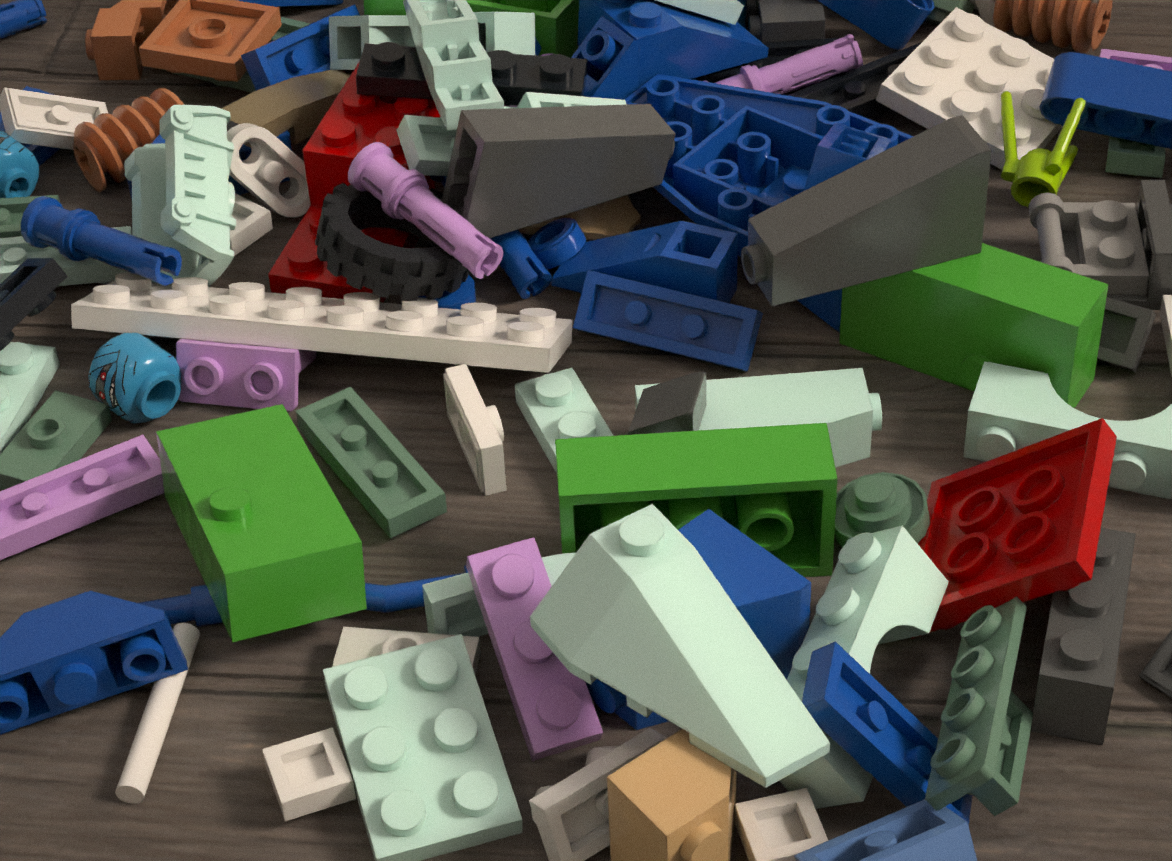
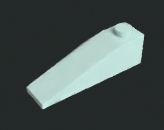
(664, 633)

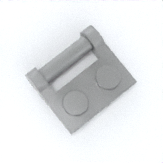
(1105, 236)

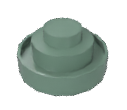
(880, 503)

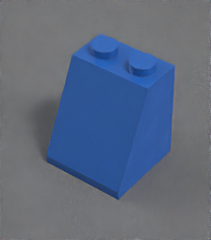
(760, 585)

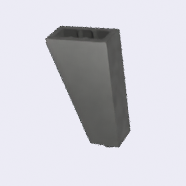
(552, 161)
(876, 218)

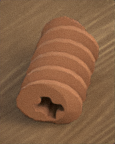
(1062, 20)
(114, 137)

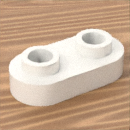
(266, 168)

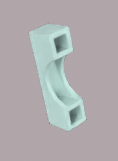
(497, 31)
(1021, 408)
(875, 596)

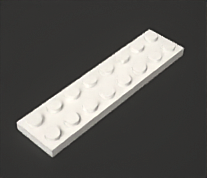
(324, 324)

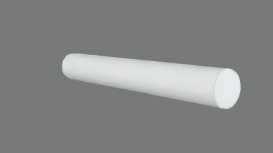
(155, 723)

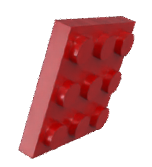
(1020, 522)

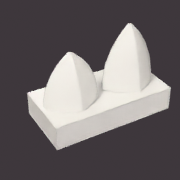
(575, 810)

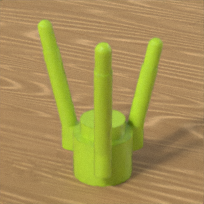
(1040, 168)

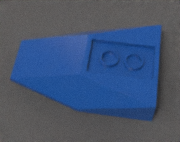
(744, 154)

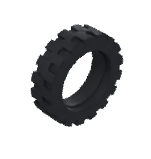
(376, 264)

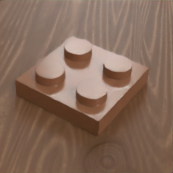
(209, 37)

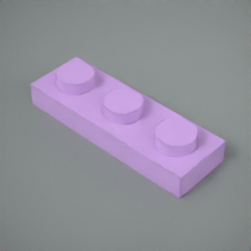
(78, 494)
(547, 698)

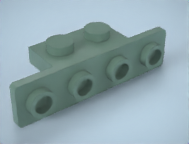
(983, 722)

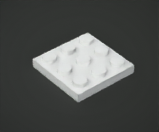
(964, 73)

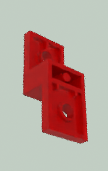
(343, 132)

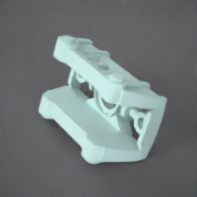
(184, 190)

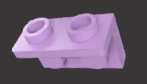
(240, 374)

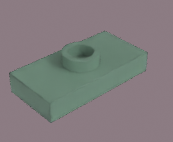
(53, 438)

